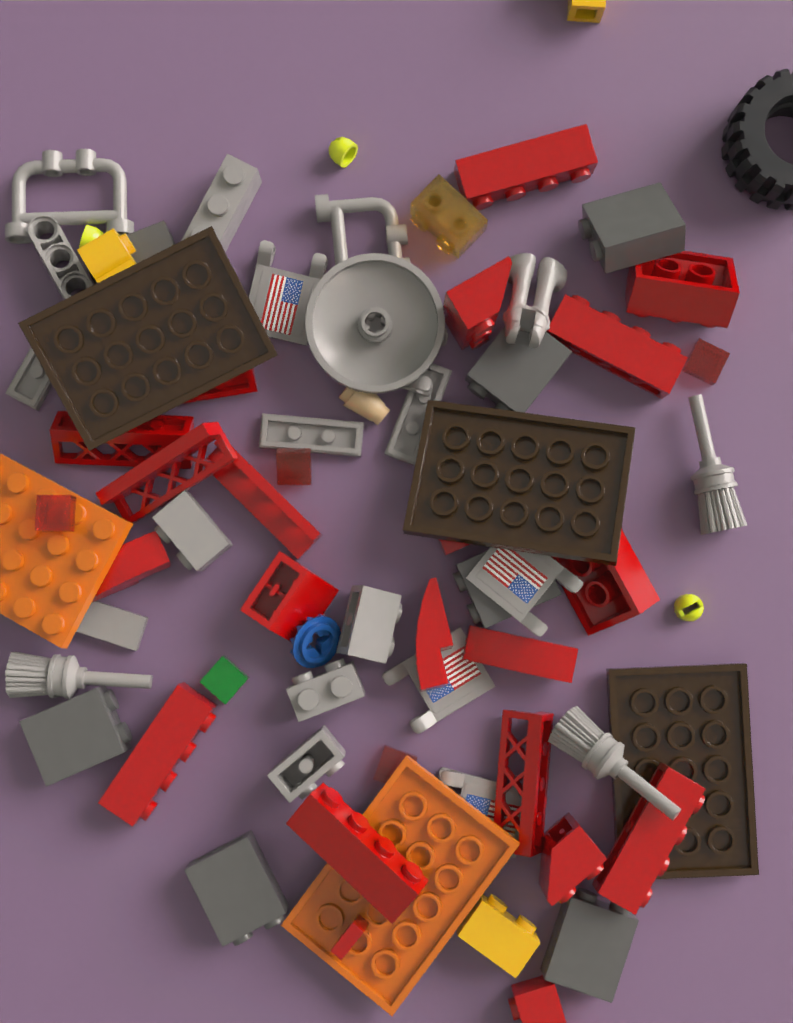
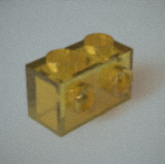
(447, 217)

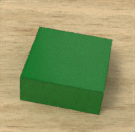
(224, 679)

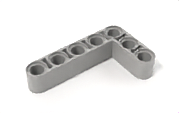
(56, 250)

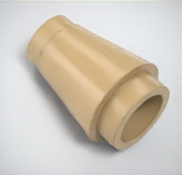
(365, 404)

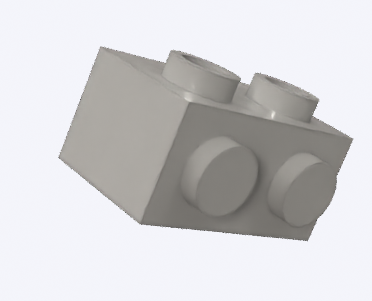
(191, 532)
(370, 624)
(325, 691)
(306, 764)

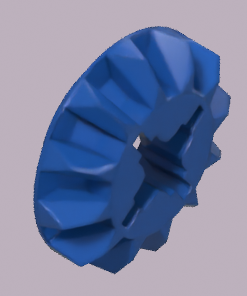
(325, 646)

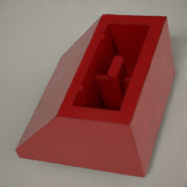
(288, 596)
(567, 860)

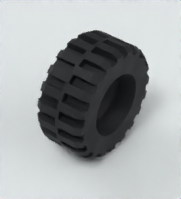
(746, 145)

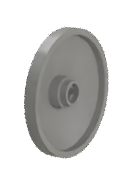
(375, 323)

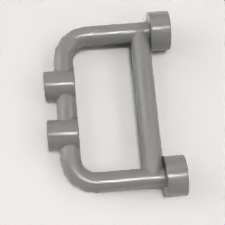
(54, 166)
(334, 211)

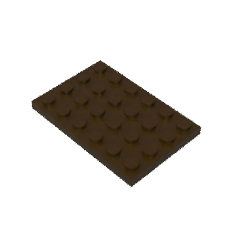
(149, 338)
(520, 482)
(701, 728)

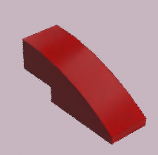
(134, 562)
(432, 638)
(520, 654)

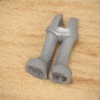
(534, 319)

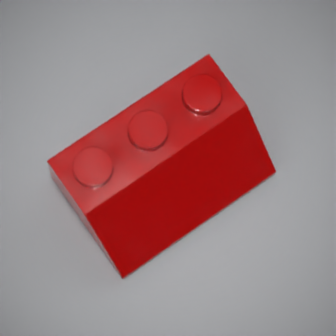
(684, 288)
(475, 305)
(609, 591)

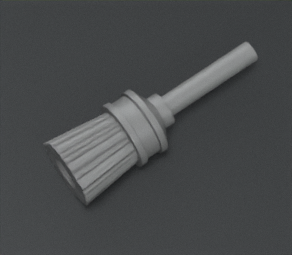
(713, 481)
(60, 676)
(603, 756)

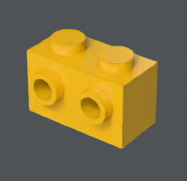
(499, 934)

